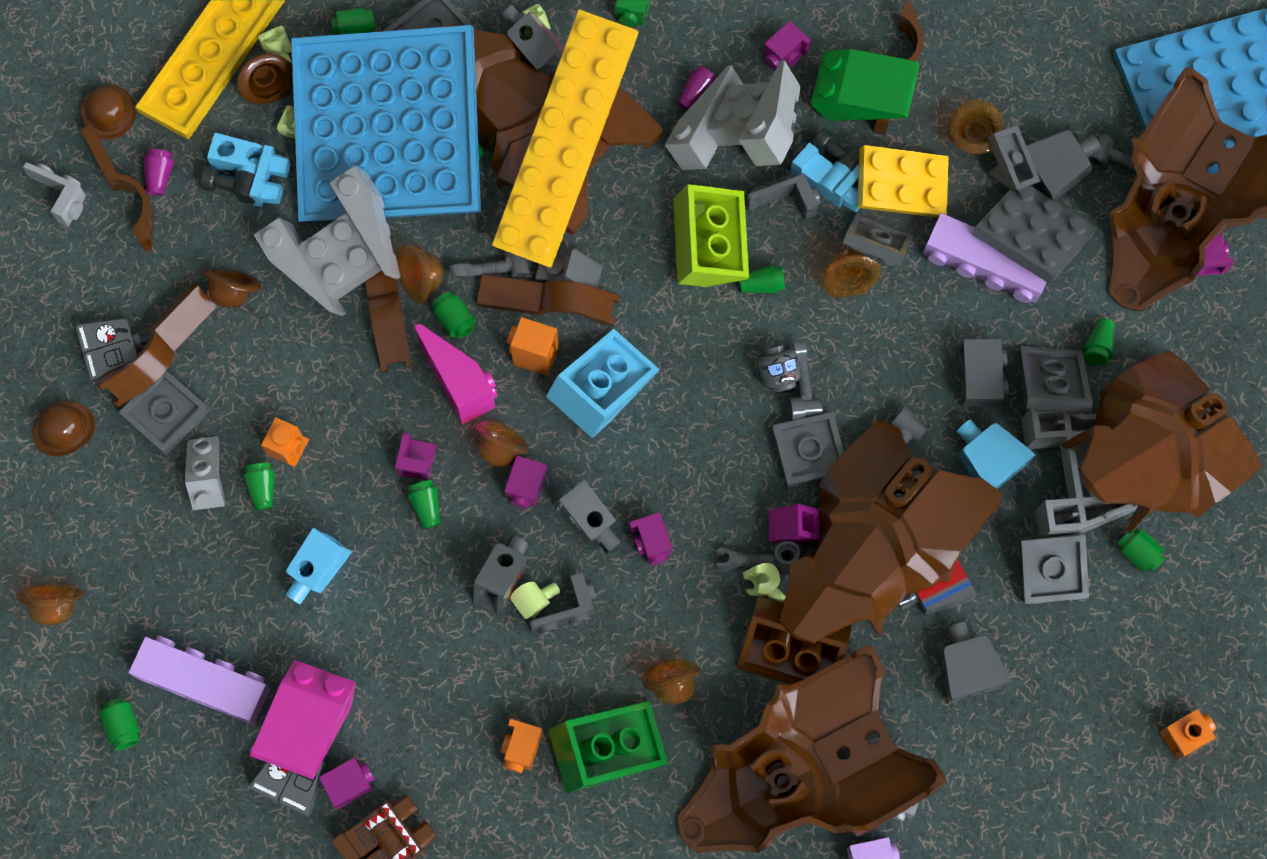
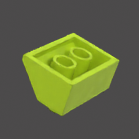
(710, 236)

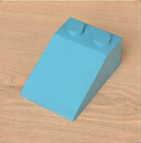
(601, 382)

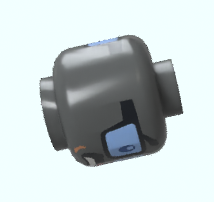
(779, 368)

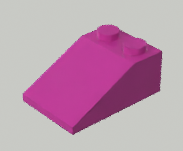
(460, 377)
(304, 719)

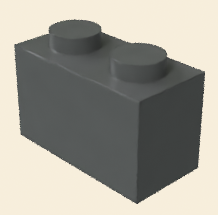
(982, 373)

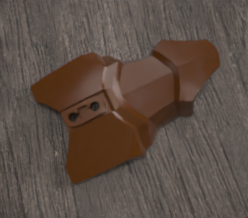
(510, 104)
(1175, 201)
(1161, 444)
(879, 544)
(791, 769)

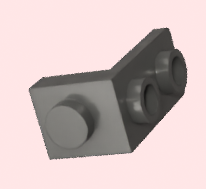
(805, 196)
(584, 593)

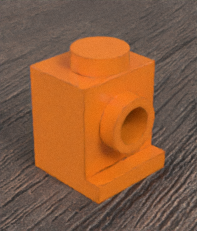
(284, 442)
(1178, 736)
(520, 746)

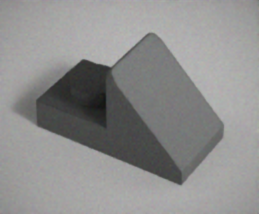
(1014, 160)
(571, 268)

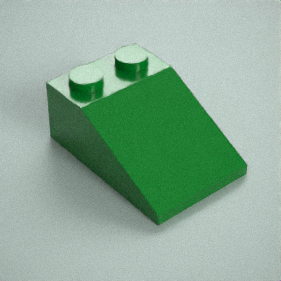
(863, 86)
(607, 746)

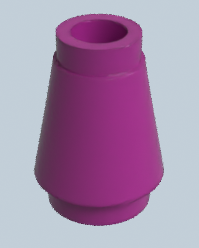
(695, 86)
(157, 170)

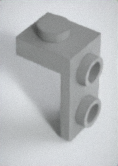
(69, 203)
(203, 473)

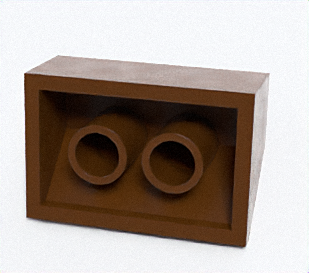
(778, 655)

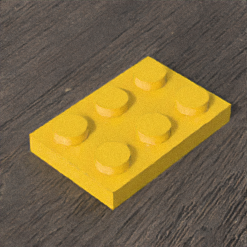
(902, 181)

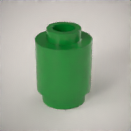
(353, 21)
(453, 315)
(1141, 550)
(120, 724)

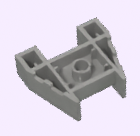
(738, 114)
(341, 252)
(1081, 509)

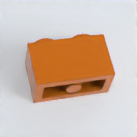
(533, 346)

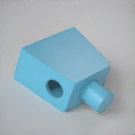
(992, 453)
(324, 555)

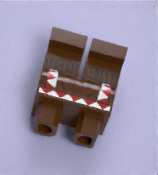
(388, 832)

